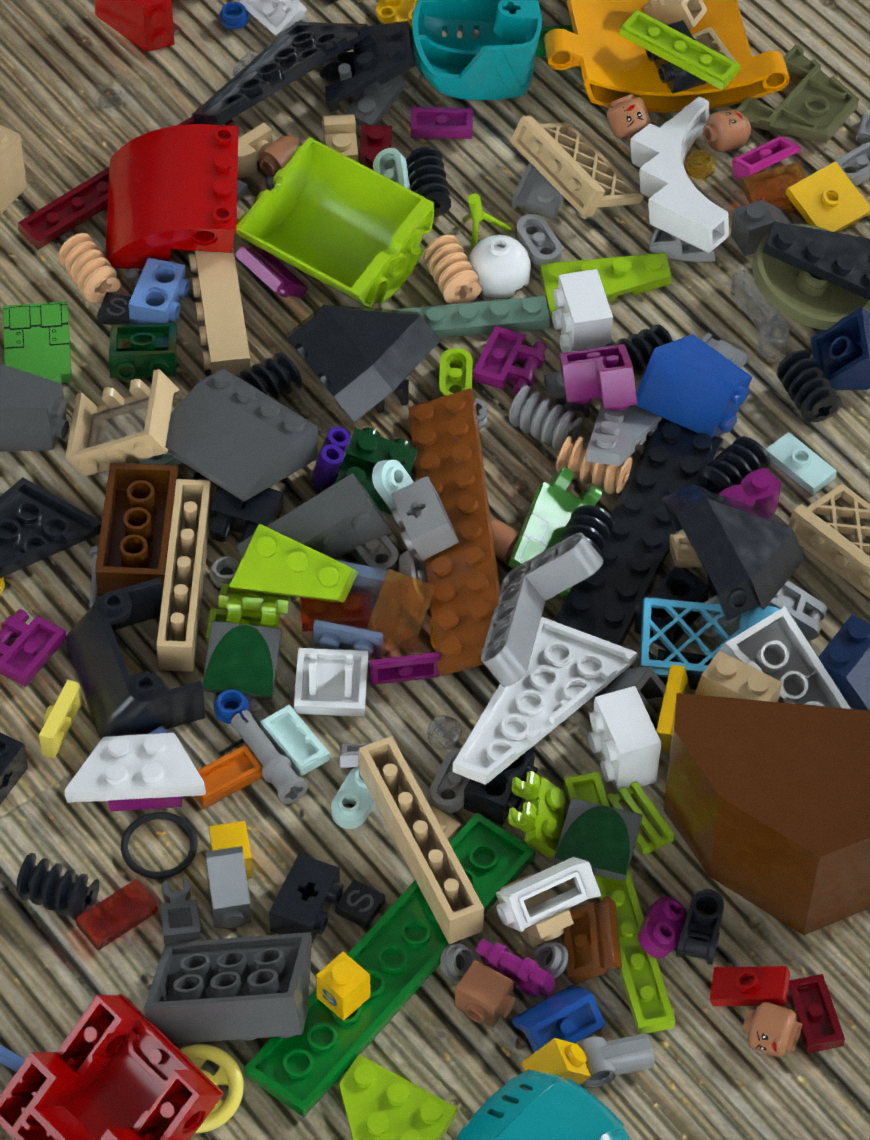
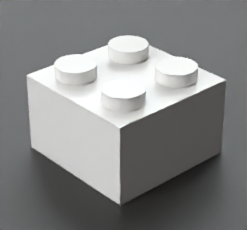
(582, 312)
(624, 739)

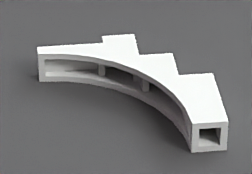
(674, 200)

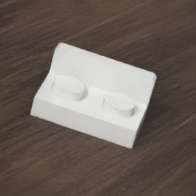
(276, 14)

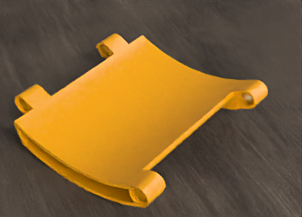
(619, 67)

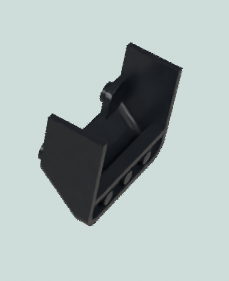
(115, 699)

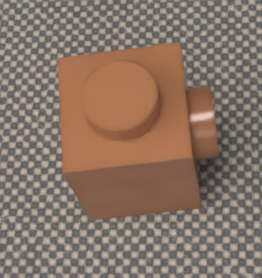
(484, 994)

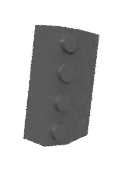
(239, 435)
(232, 988)

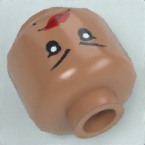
(628, 116)
(727, 130)
(772, 1029)

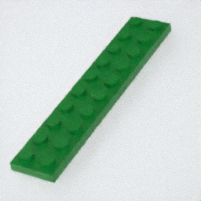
(399, 957)

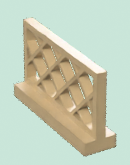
(573, 166)
(825, 538)

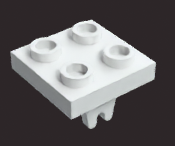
(331, 682)

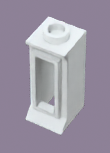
(511, 899)

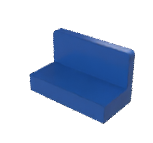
(563, 1016)

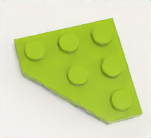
(390, 1107)

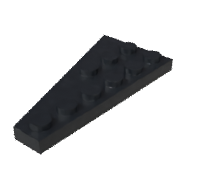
(282, 62)
(825, 254)
(38, 526)

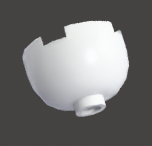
(500, 266)

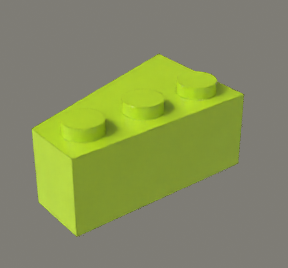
(291, 569)

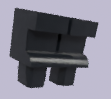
(233, 514)

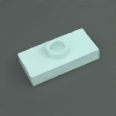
(801, 463)
(295, 740)

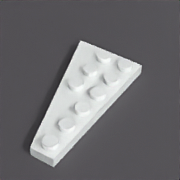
(560, 678)

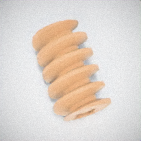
(88, 267)
(451, 270)
(602, 475)

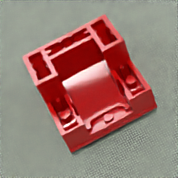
(172, 193)
(108, 1083)

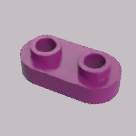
(662, 927)

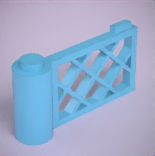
(662, 668)

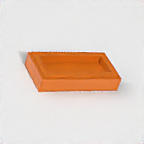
(229, 775)

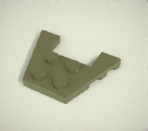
(812, 109)

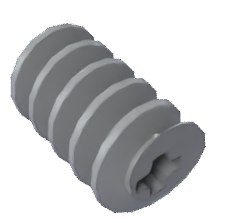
(542, 421)

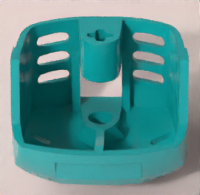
(482, 68)
(551, 1111)

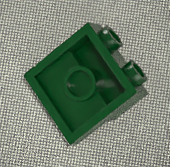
(141, 349)
(366, 450)

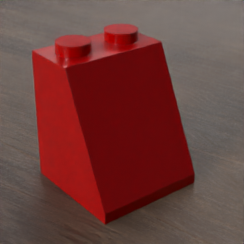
(140, 21)

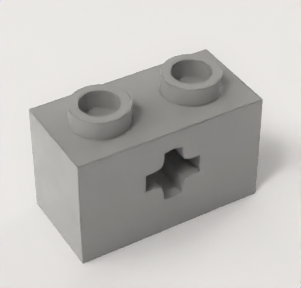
(424, 519)

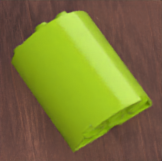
(340, 223)

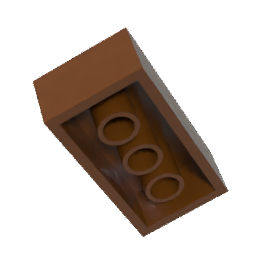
(135, 525)

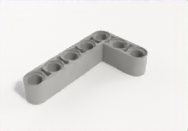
(523, 599)

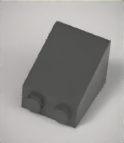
(30, 411)

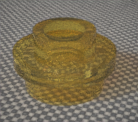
(700, 164)

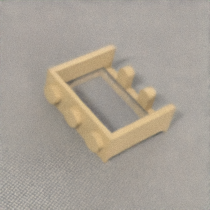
(123, 427)

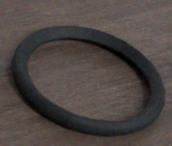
(159, 874)

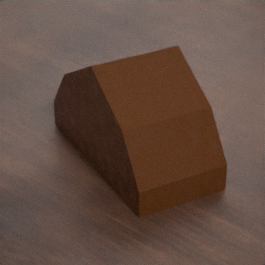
(775, 803)

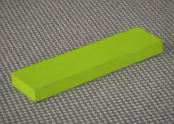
(679, 49)

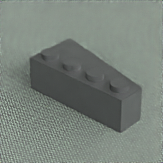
(333, 520)

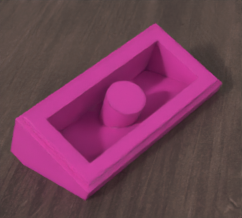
(763, 156)

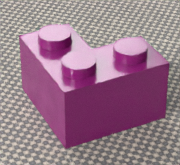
(599, 373)

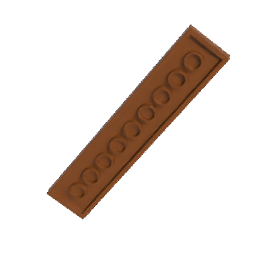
(465, 573)

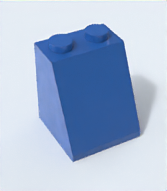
(693, 386)

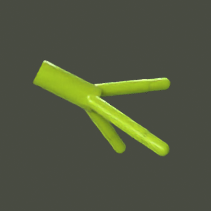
(476, 214)

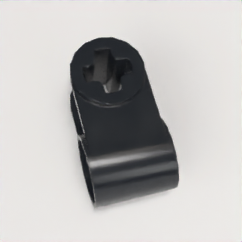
(701, 932)

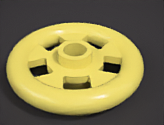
(227, 1074)

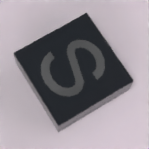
(114, 309)
(360, 904)

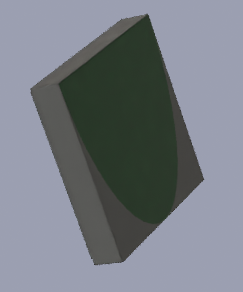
(242, 659)
(599, 836)

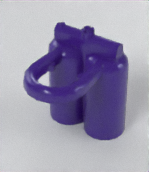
(330, 458)

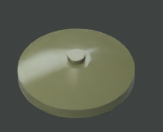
(801, 294)

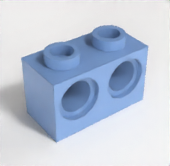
(158, 293)

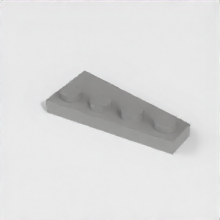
(618, 433)

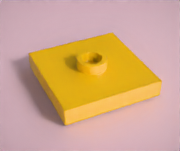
(828, 199)
(676, 683)

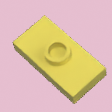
(60, 718)

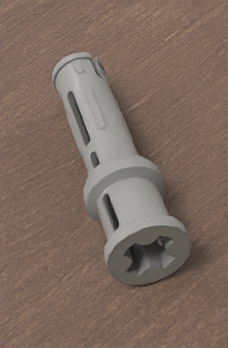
(276, 767)

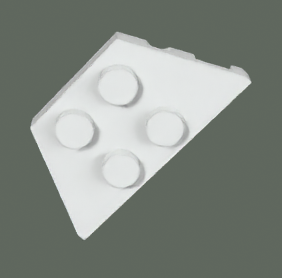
(136, 770)

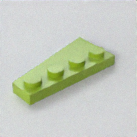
(618, 275)

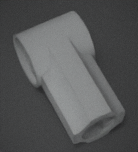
(615, 1057)

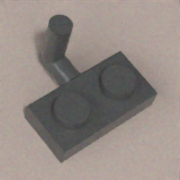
(377, 98)

